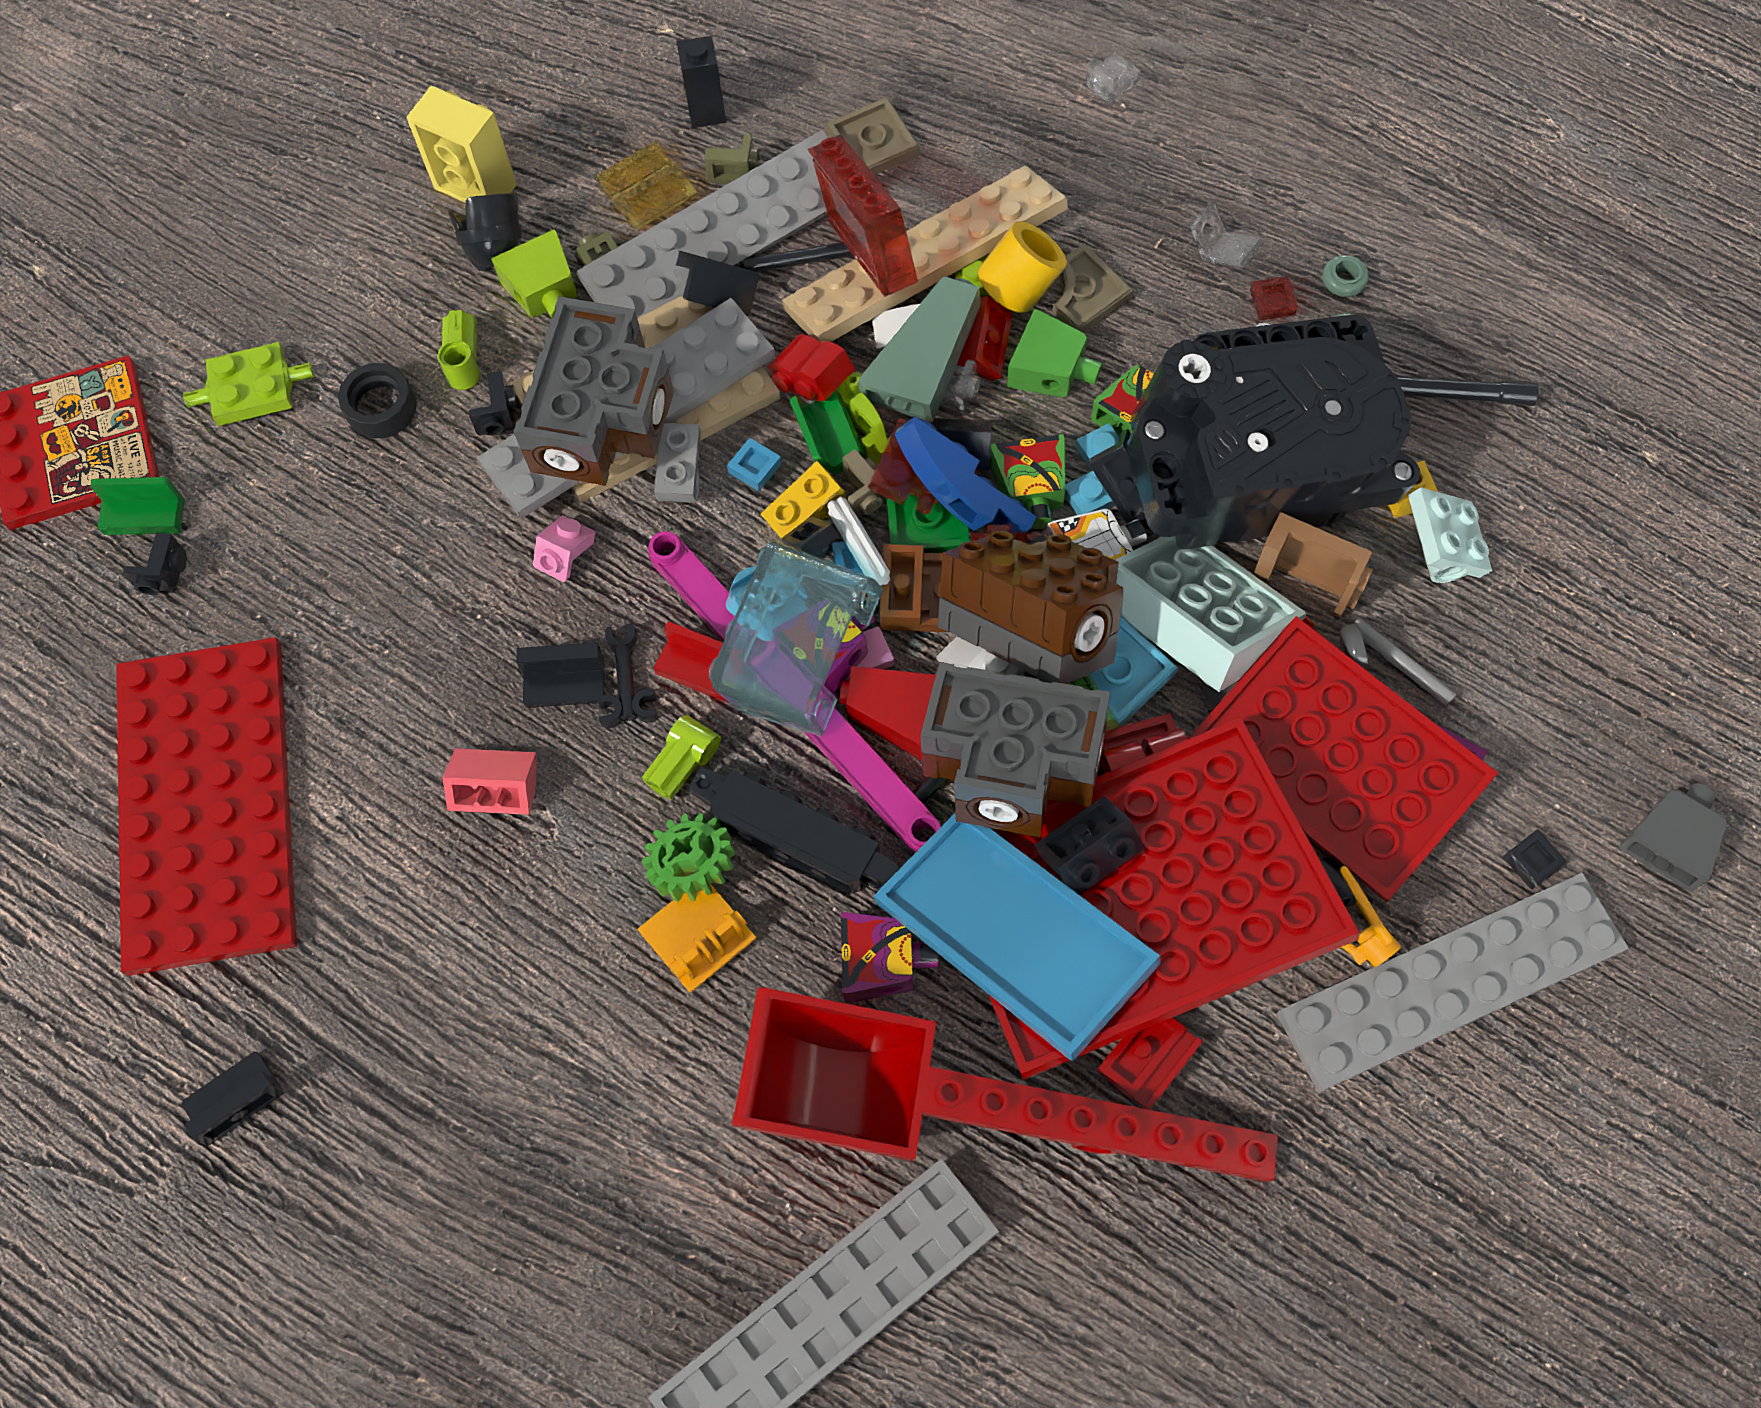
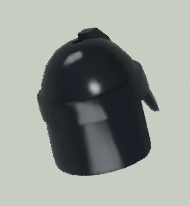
(487, 228)

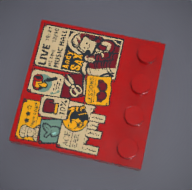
(65, 435)

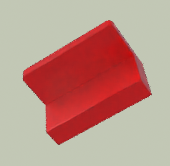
(988, 339)
(688, 659)

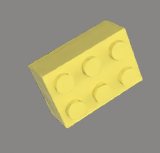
(460, 146)

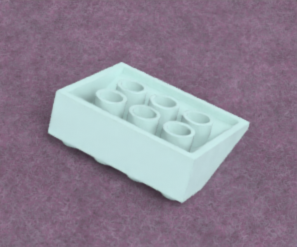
(1201, 608)

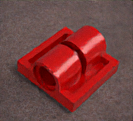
(1138, 741)

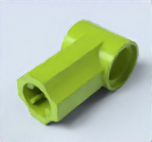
(459, 350)
(686, 748)

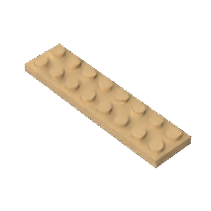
(938, 249)

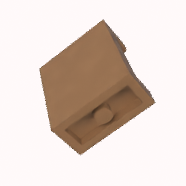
(1316, 559)

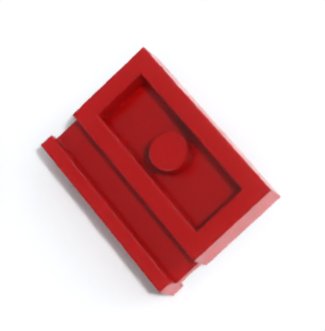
(1149, 1061)

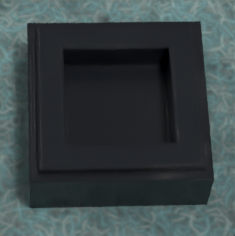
(1534, 859)

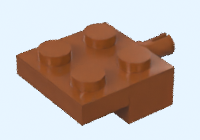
(913, 591)

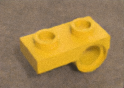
(803, 499)

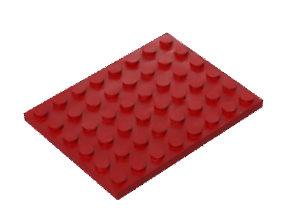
(1216, 892)

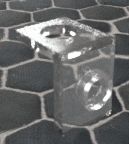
(1223, 246)

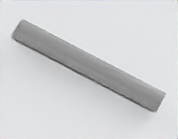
(1405, 663)

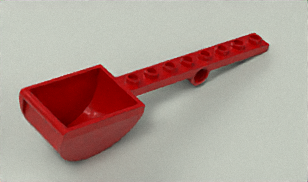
(867, 1079)

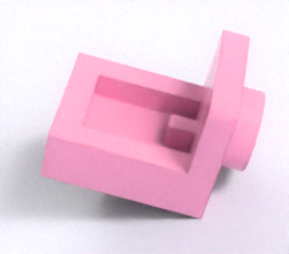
(560, 545)

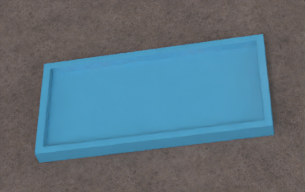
(1018, 933)

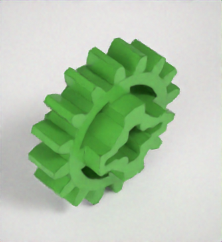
(688, 857)

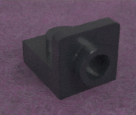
(811, 537)

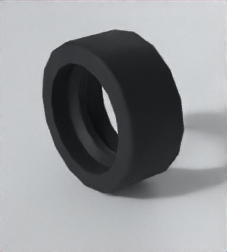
(368, 378)

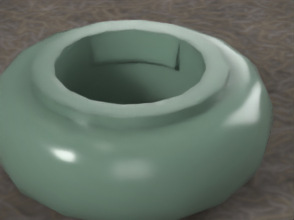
(1347, 264)

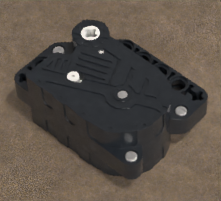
(1268, 426)

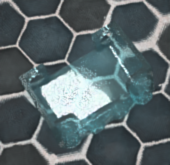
(789, 636)

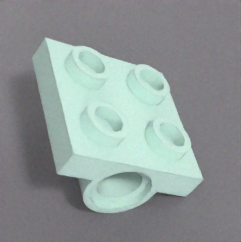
(1449, 536)

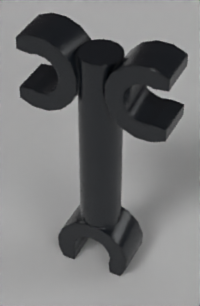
(629, 704)

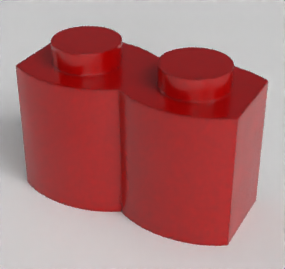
(810, 368)

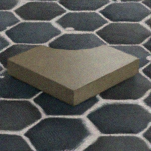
(1089, 290)

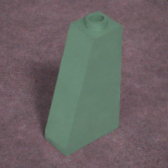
(923, 354)

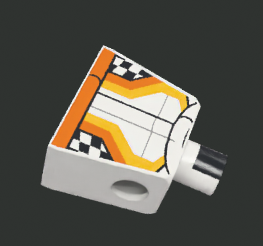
(1101, 532)

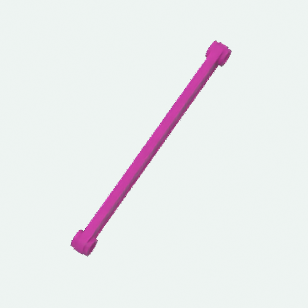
(840, 741)

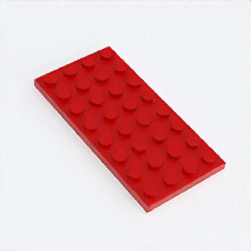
(203, 807)

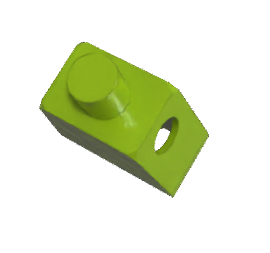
(536, 274)

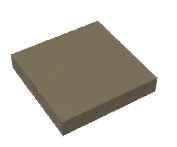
(876, 135)

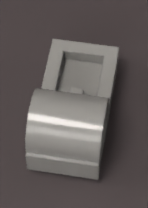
(678, 463)

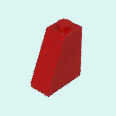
(889, 704)

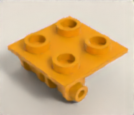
(697, 936)

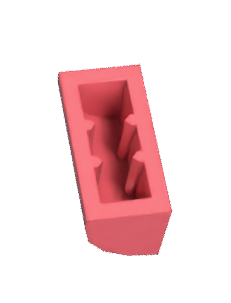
(490, 781)

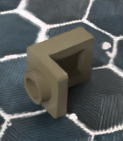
(858, 474)

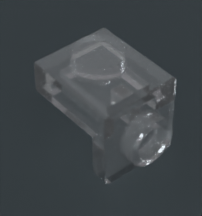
(962, 386)

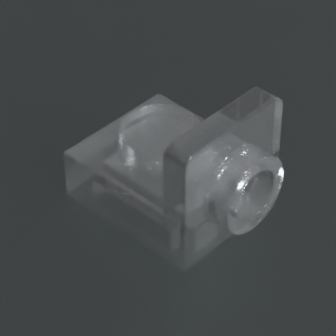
(1111, 77)

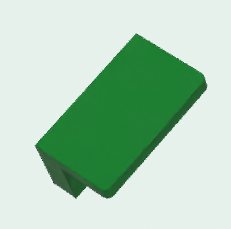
(827, 430)
(138, 505)

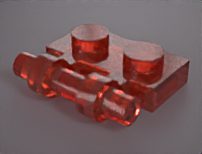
(897, 479)

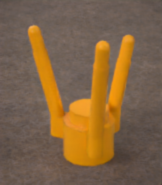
(1374, 941)

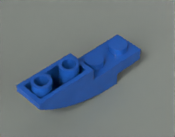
(949, 475)

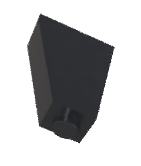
(701, 81)

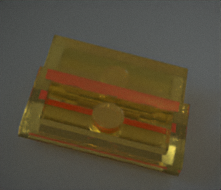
(645, 185)

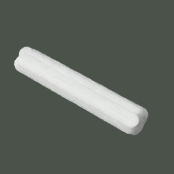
(858, 541)

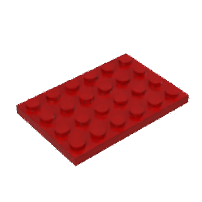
(1352, 757)

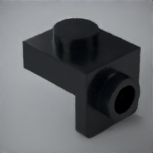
(499, 416)
(163, 567)

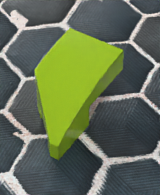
(871, 425)

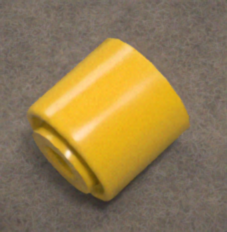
(1021, 267)

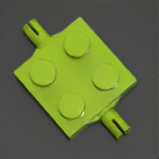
(248, 384)

